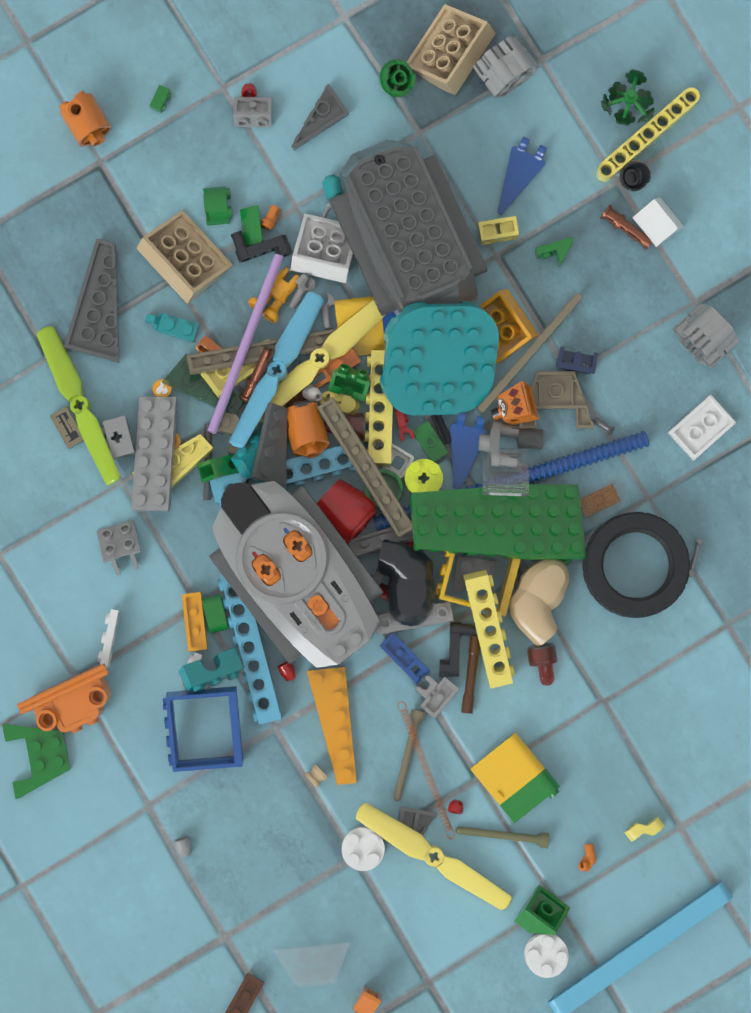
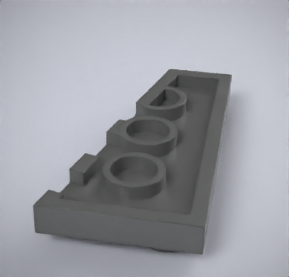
(272, 447)

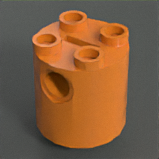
(85, 119)
(306, 430)

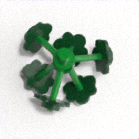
(641, 99)

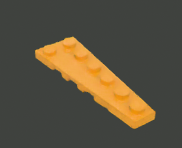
(332, 704)

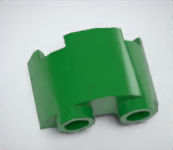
(216, 205)
(350, 382)

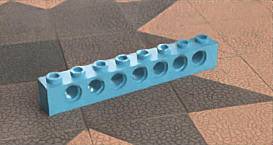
(295, 464)
(273, 711)

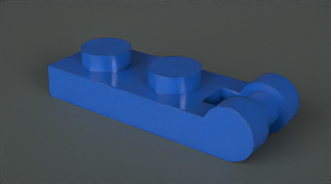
(404, 657)

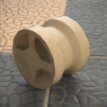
(316, 776)

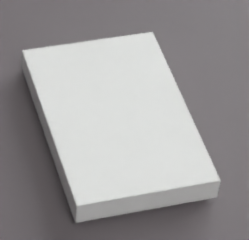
(702, 427)

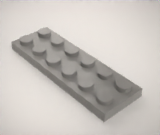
(154, 454)

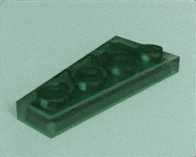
(197, 387)

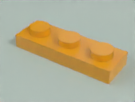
(194, 621)

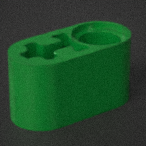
(215, 613)

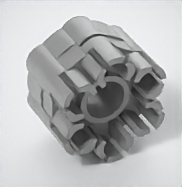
(507, 68)
(707, 333)

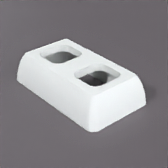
(396, 451)

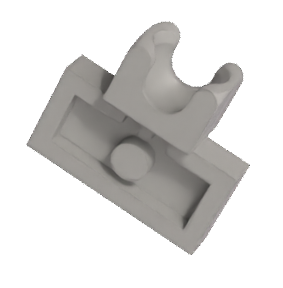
(436, 695)

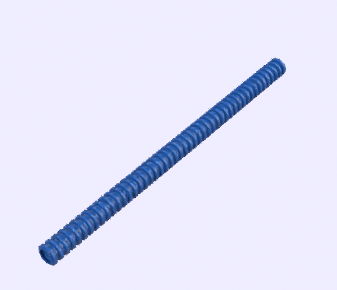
(564, 464)

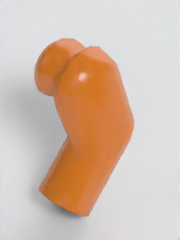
(589, 859)

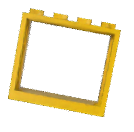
(505, 593)

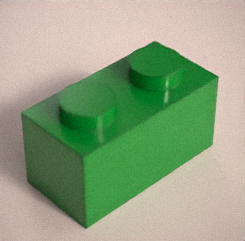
(160, 98)

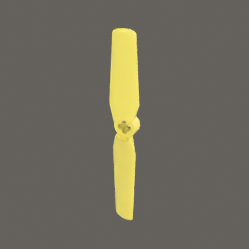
(335, 346)
(418, 847)

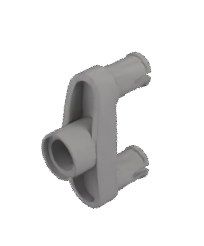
(490, 444)

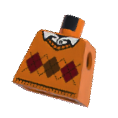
(516, 405)

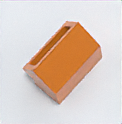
(207, 344)

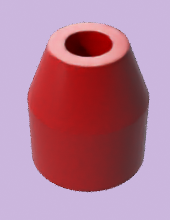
(287, 671)

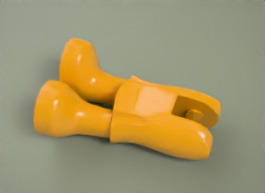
(279, 292)

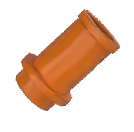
(270, 218)

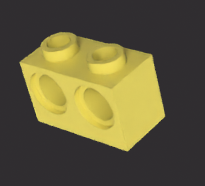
(498, 230)

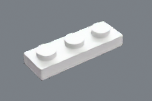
(108, 637)

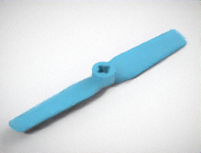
(285, 353)

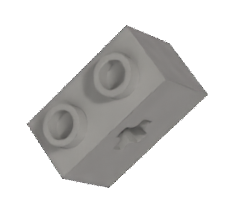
(121, 427)

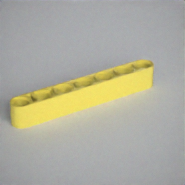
(652, 127)

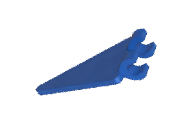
(520, 172)
(464, 447)

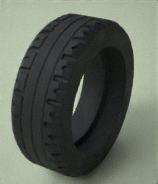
(677, 556)

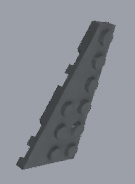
(96, 313)

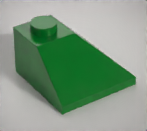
(542, 913)

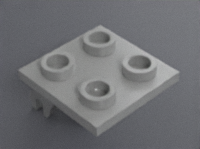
(119, 542)

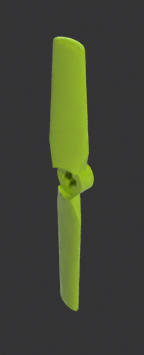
(71, 388)

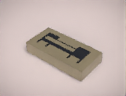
(67, 427)

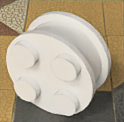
(363, 849)
(546, 955)

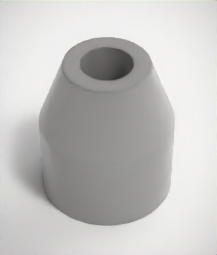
(183, 846)

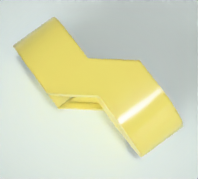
(347, 403)
(651, 828)

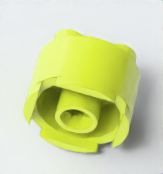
(419, 468)

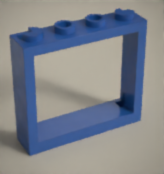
(203, 763)

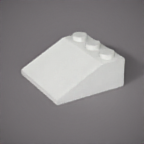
(322, 249)

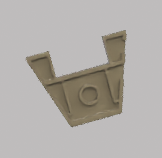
(559, 391)

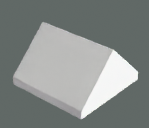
(658, 221)

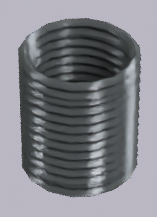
(530, 439)

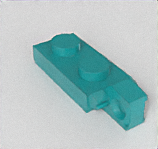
(173, 326)

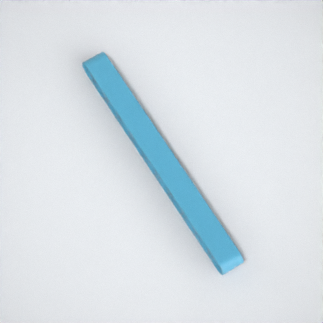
(640, 949)

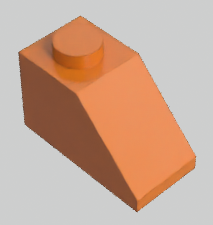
(367, 1001)

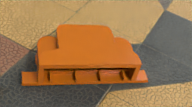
(71, 702)

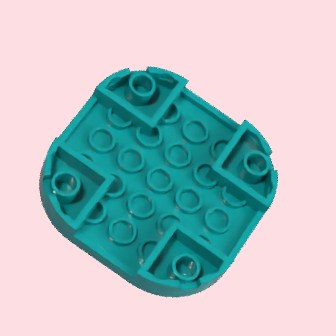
(439, 358)

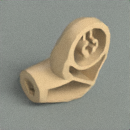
(536, 596)

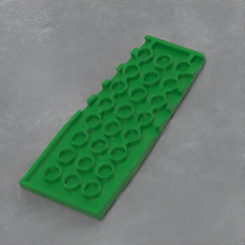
(516, 527)

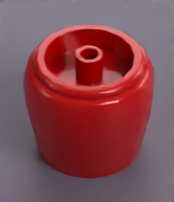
(347, 509)

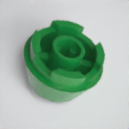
(396, 78)

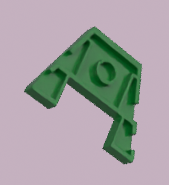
(46, 756)

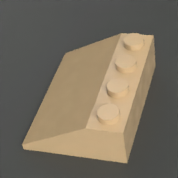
(450, 48)
(184, 256)

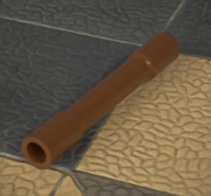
(468, 697)

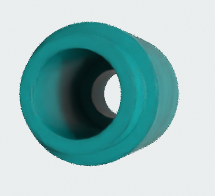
(332, 186)

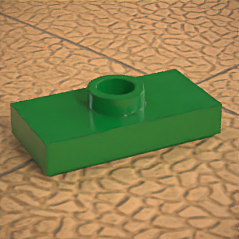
(430, 442)

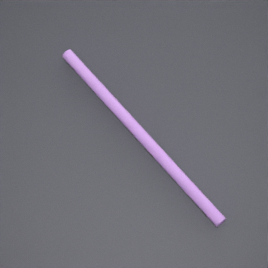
(245, 344)

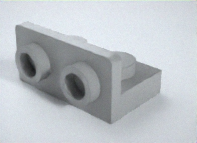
(252, 111)

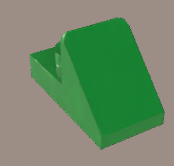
(560, 249)

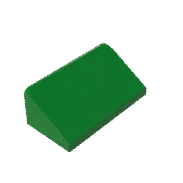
(251, 225)

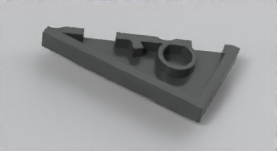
(325, 114)

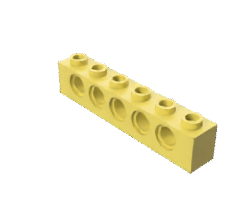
(381, 457)
(496, 676)

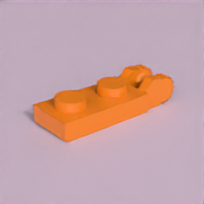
(349, 358)

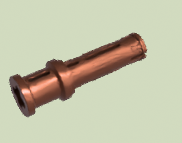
(619, 221)
(258, 373)

